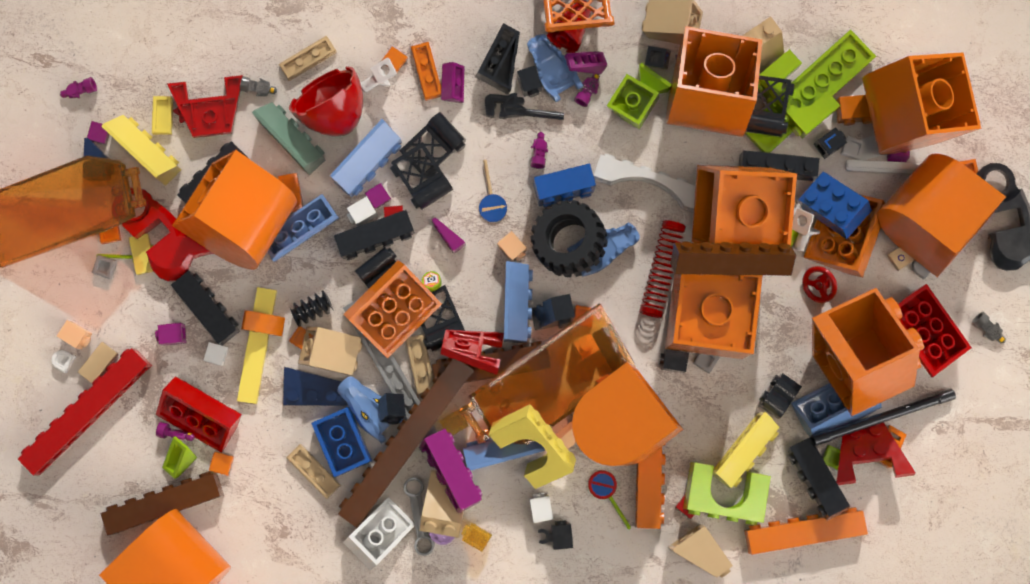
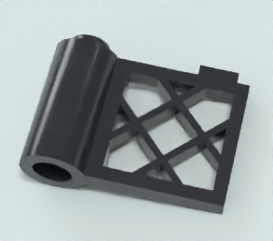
(769, 122)
(444, 134)
(429, 190)
(376, 266)
(435, 334)

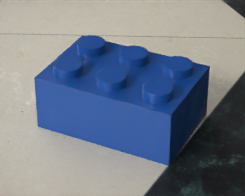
(564, 185)
(835, 205)
(341, 442)

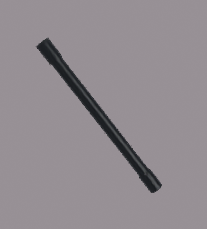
(829, 435)

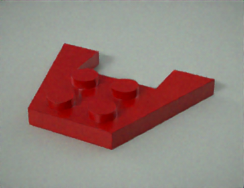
(208, 115)
(467, 348)
(868, 446)

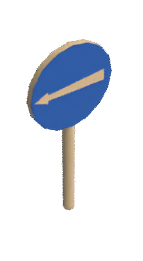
(492, 207)

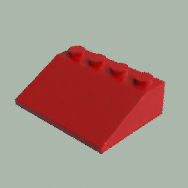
(939, 333)

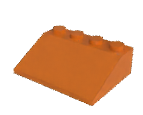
(853, 251)
(392, 309)

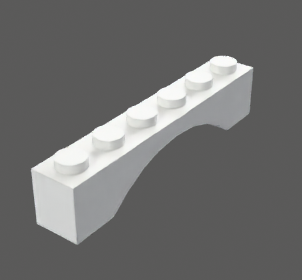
(614, 171)

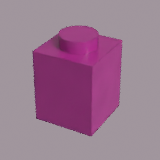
(171, 334)

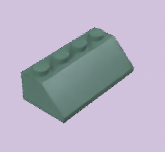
(289, 137)

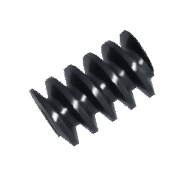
(311, 308)

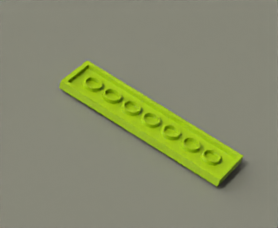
(825, 75)

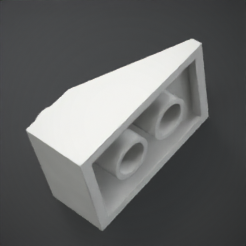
(379, 533)

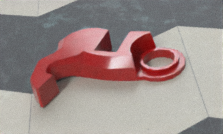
(173, 253)

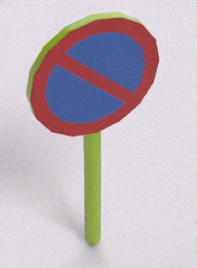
(603, 486)

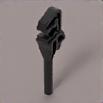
(512, 106)

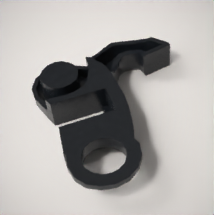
(1012, 246)

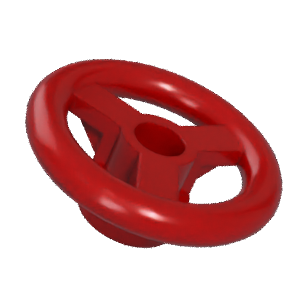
(827, 280)

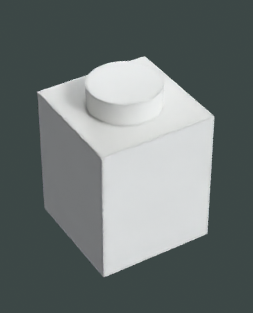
(361, 212)
(541, 507)

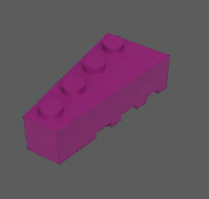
(451, 470)

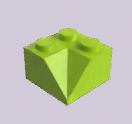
(633, 101)

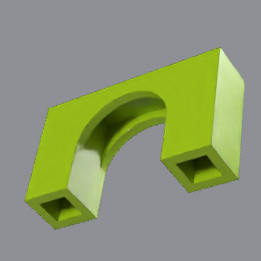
(800, 119)
(750, 507)

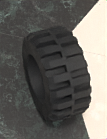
(555, 220)

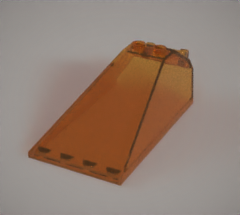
(65, 206)
(552, 374)

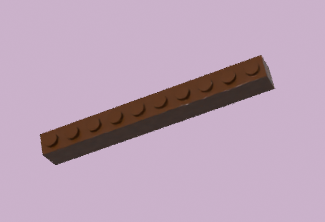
(405, 442)

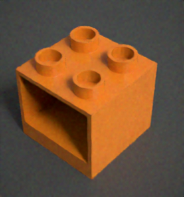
(743, 205)
(714, 314)
(866, 350)

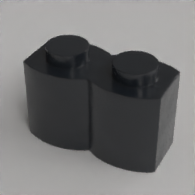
(780, 395)

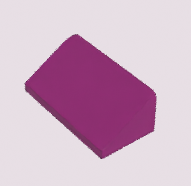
(452, 82)

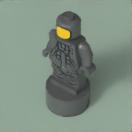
(262, 87)
(993, 331)

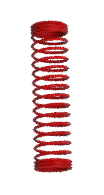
(672, 226)

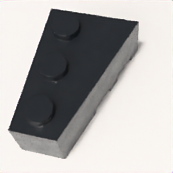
(499, 62)
(554, 312)

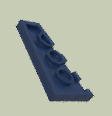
(310, 390)

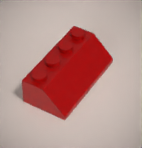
(198, 414)

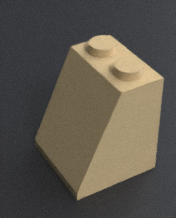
(667, 19)
(771, 41)
(330, 350)
(438, 512)
(703, 551)

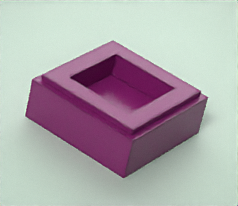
(97, 133)
(378, 196)

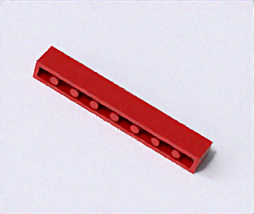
(84, 411)

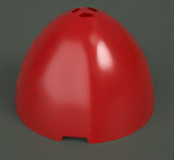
(330, 103)

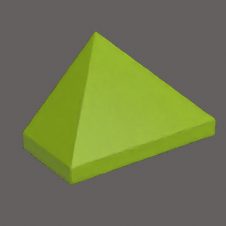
(652, 79)
(178, 458)

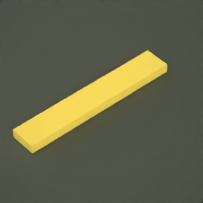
(256, 350)

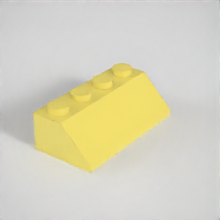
(142, 148)
(745, 449)

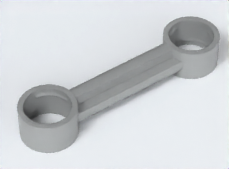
(417, 508)

